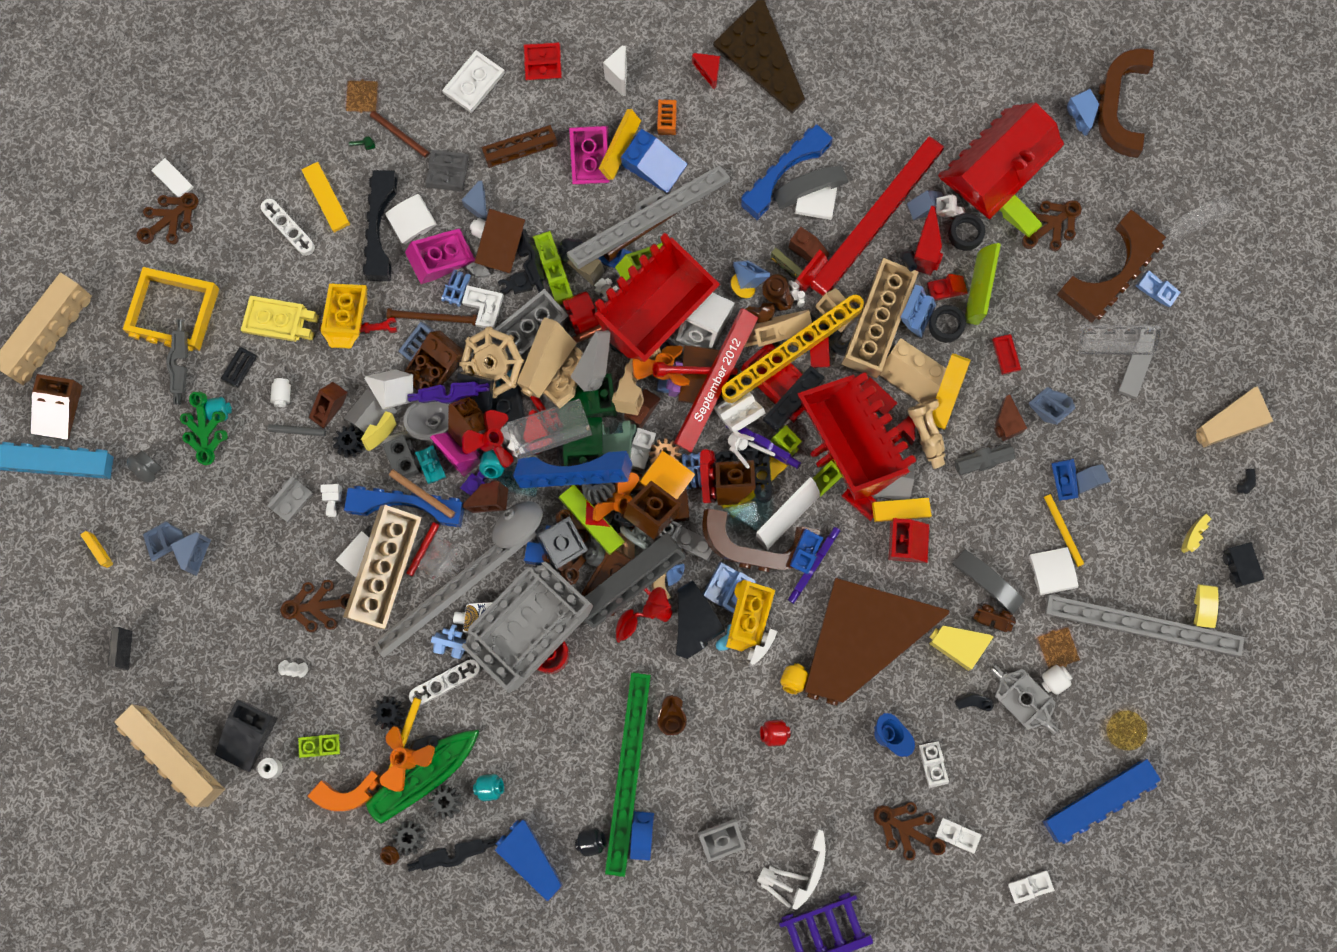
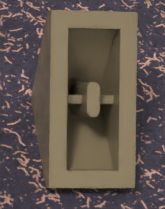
(591, 272)

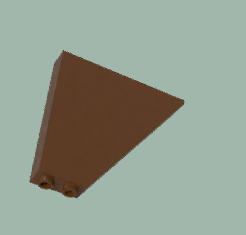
(862, 636)

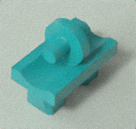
(430, 465)

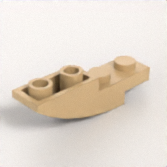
(779, 328)

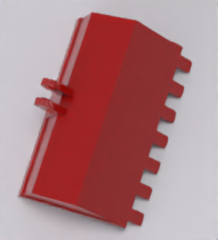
(1004, 157)
(654, 299)
(855, 435)

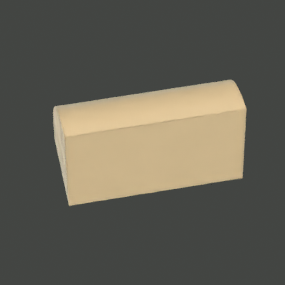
(831, 300)

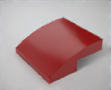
(542, 61)
(811, 271)

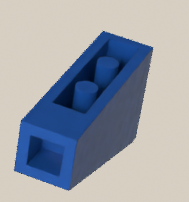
(527, 857)

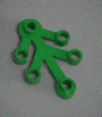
(202, 430)

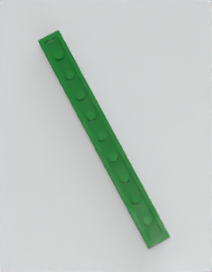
(628, 775)

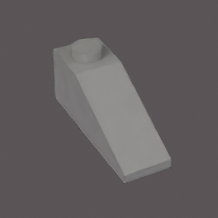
(593, 363)

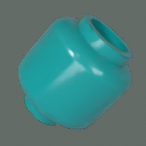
(217, 404)
(490, 465)
(488, 787)

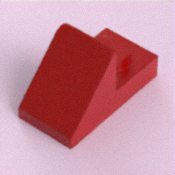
(949, 287)
(907, 429)

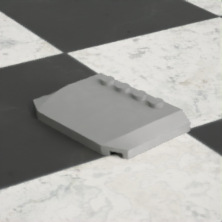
(526, 625)

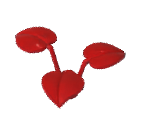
(656, 607)

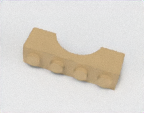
(629, 396)

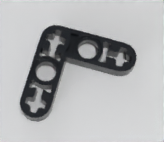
(753, 454)

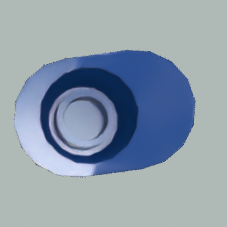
(893, 734)

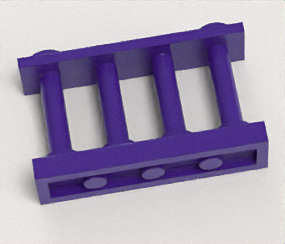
(860, 939)

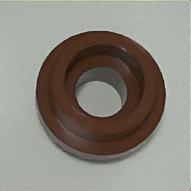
(389, 855)

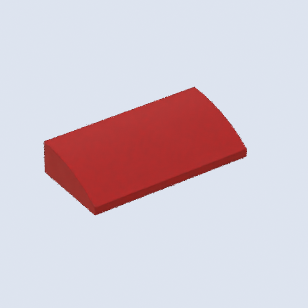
(779, 383)

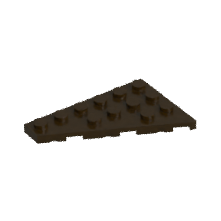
(759, 52)

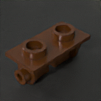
(1002, 619)

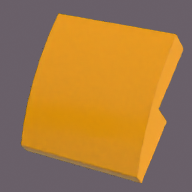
(668, 475)

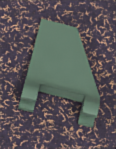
(619, 441)

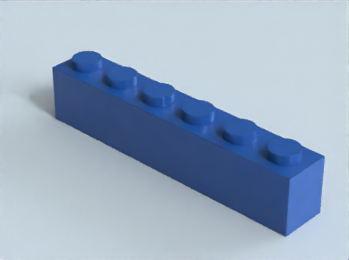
(1101, 801)

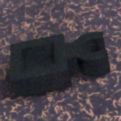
(519, 283)

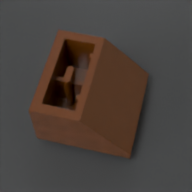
(464, 416)

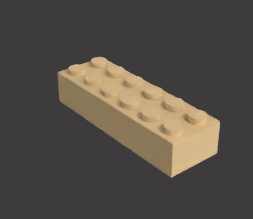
(879, 318)
(42, 328)
(382, 567)
(169, 756)

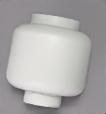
(1056, 679)

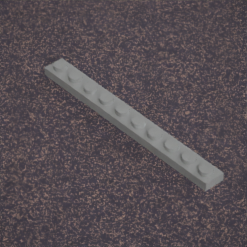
(648, 217)
(444, 597)
(1144, 626)

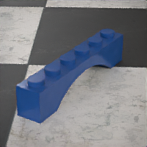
(811, 146)
(609, 468)
(364, 502)

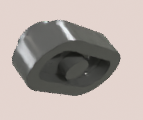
(595, 553)

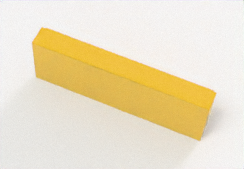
(901, 509)

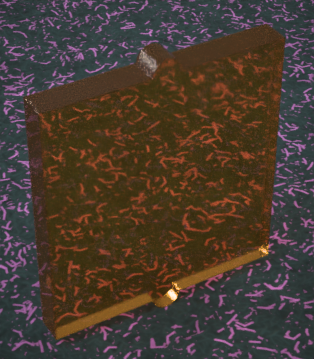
(361, 96)
(1058, 648)

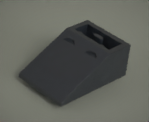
(244, 735)

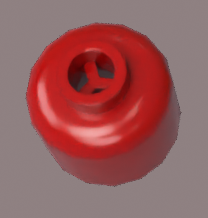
(774, 733)

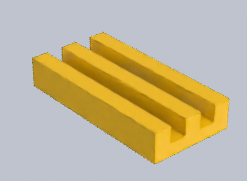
(97, 549)

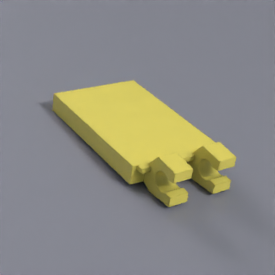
(277, 319)

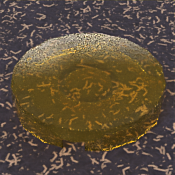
(1126, 730)

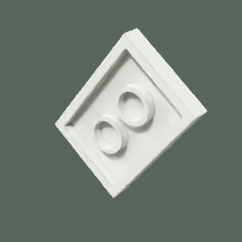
(473, 81)

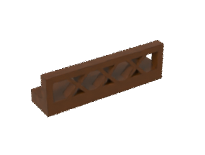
(519, 149)

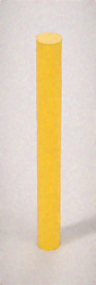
(1064, 531)
(409, 721)

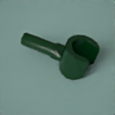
(367, 142)

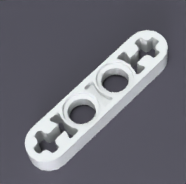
(287, 227)
(443, 679)

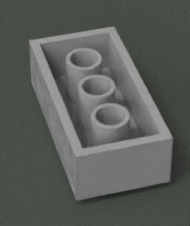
(526, 322)

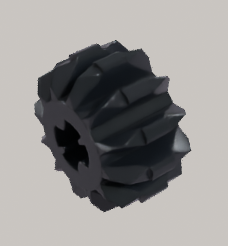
(341, 440)
(390, 705)

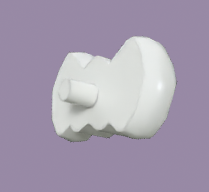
(292, 669)

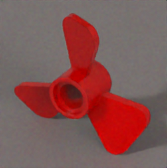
(493, 422)

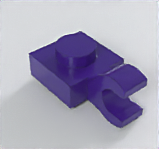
(473, 482)

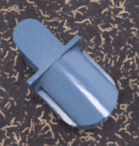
(456, 285)
(696, 480)

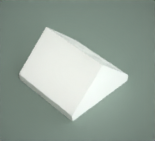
(616, 70)
(391, 387)

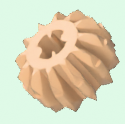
(671, 450)

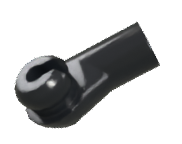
(1249, 483)

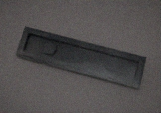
(790, 401)

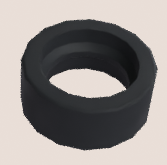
(971, 219)
(954, 311)

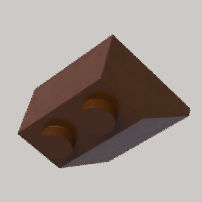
(734, 481)

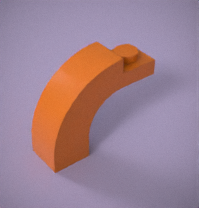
(330, 799)

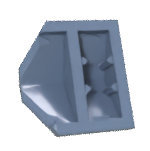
(1052, 405)
(160, 538)

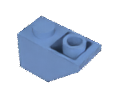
(1083, 109)

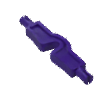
(457, 391)
(780, 454)
(819, 556)

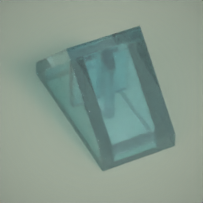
(745, 513)

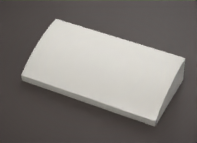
(788, 514)

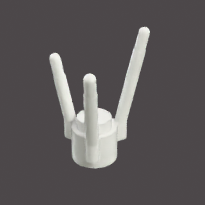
(740, 442)
(768, 878)

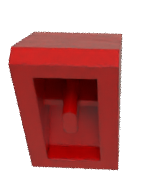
(707, 66)

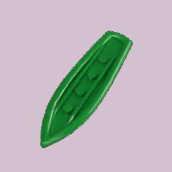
(421, 780)

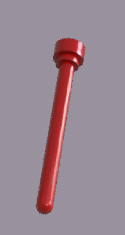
(661, 369)

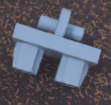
(449, 638)

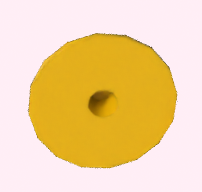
(743, 293)

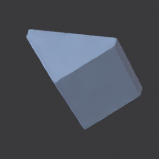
(191, 552)

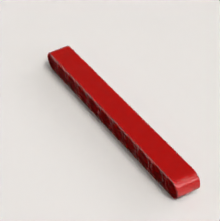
(877, 216)

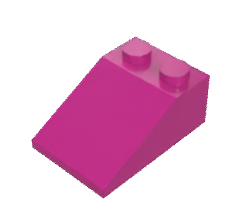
(588, 149)
(438, 255)
(453, 452)

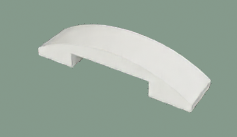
(802, 895)

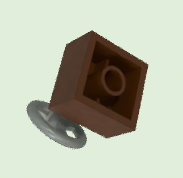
(650, 513)

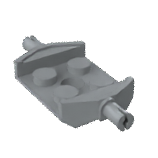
(1009, 693)

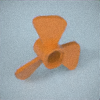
(668, 354)
(620, 499)
(395, 776)

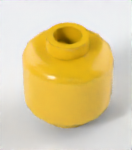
(794, 679)

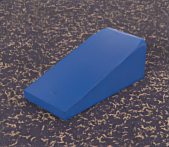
(1065, 479)

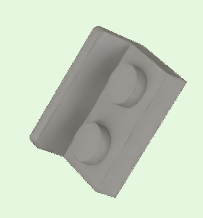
(289, 499)

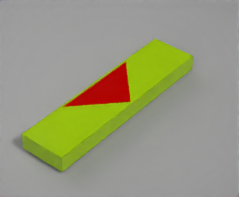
(583, 511)

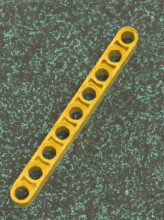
(798, 341)

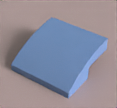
(918, 311)
(722, 586)

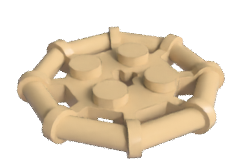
(497, 353)

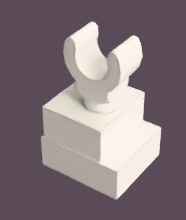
(947, 207)
(331, 493)

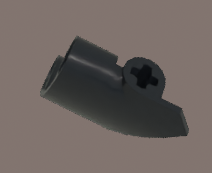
(695, 621)

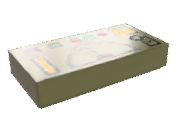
(785, 263)

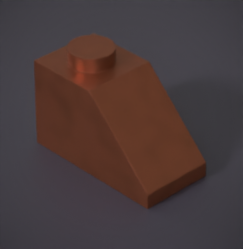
(806, 244)
(327, 404)
(649, 404)
(1009, 421)
(488, 498)

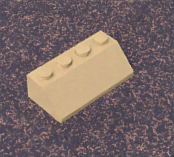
(913, 372)

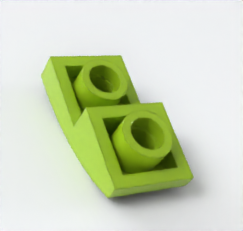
(319, 746)

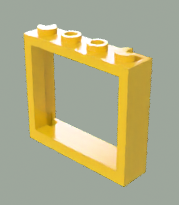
(147, 274)

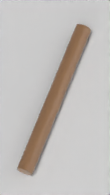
(422, 494)

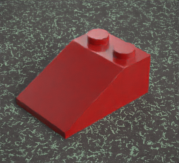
(929, 245)

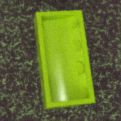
(982, 284)

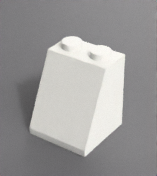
(706, 322)

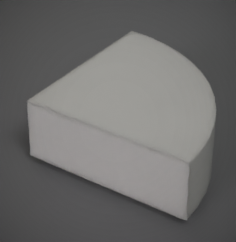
(478, 270)

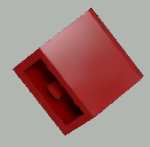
(908, 541)

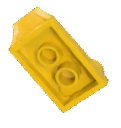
(343, 314)
(749, 615)

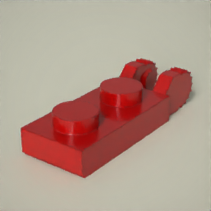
(708, 475)

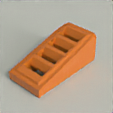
(666, 129)

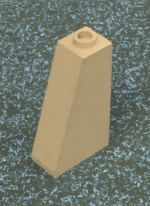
(545, 357)
(1239, 418)

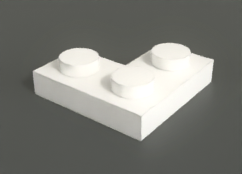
(487, 302)

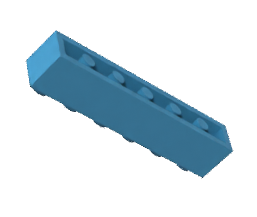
(55, 461)

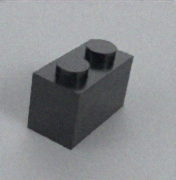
(1243, 565)

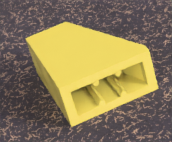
(960, 645)

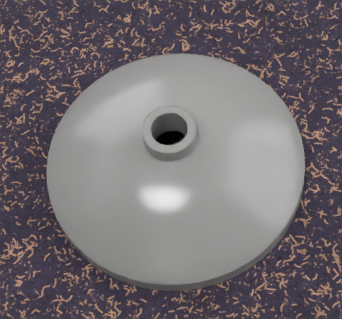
(426, 419)
(516, 524)

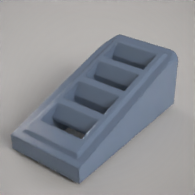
(413, 338)

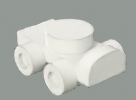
(602, 286)
(796, 294)

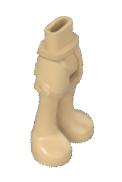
(931, 439)

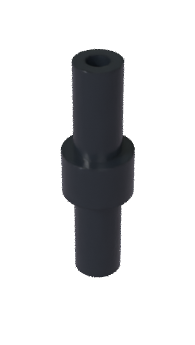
(619, 517)

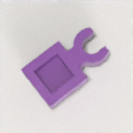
(673, 389)

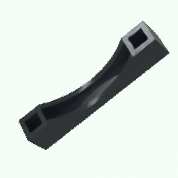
(383, 190)

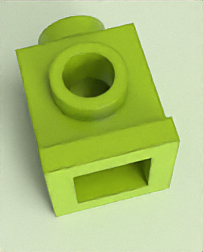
(786, 440)

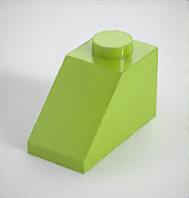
(827, 477)

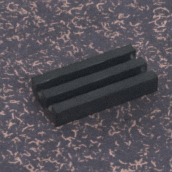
(237, 383)

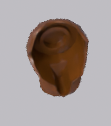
(777, 291)
(763, 313)
(671, 716)

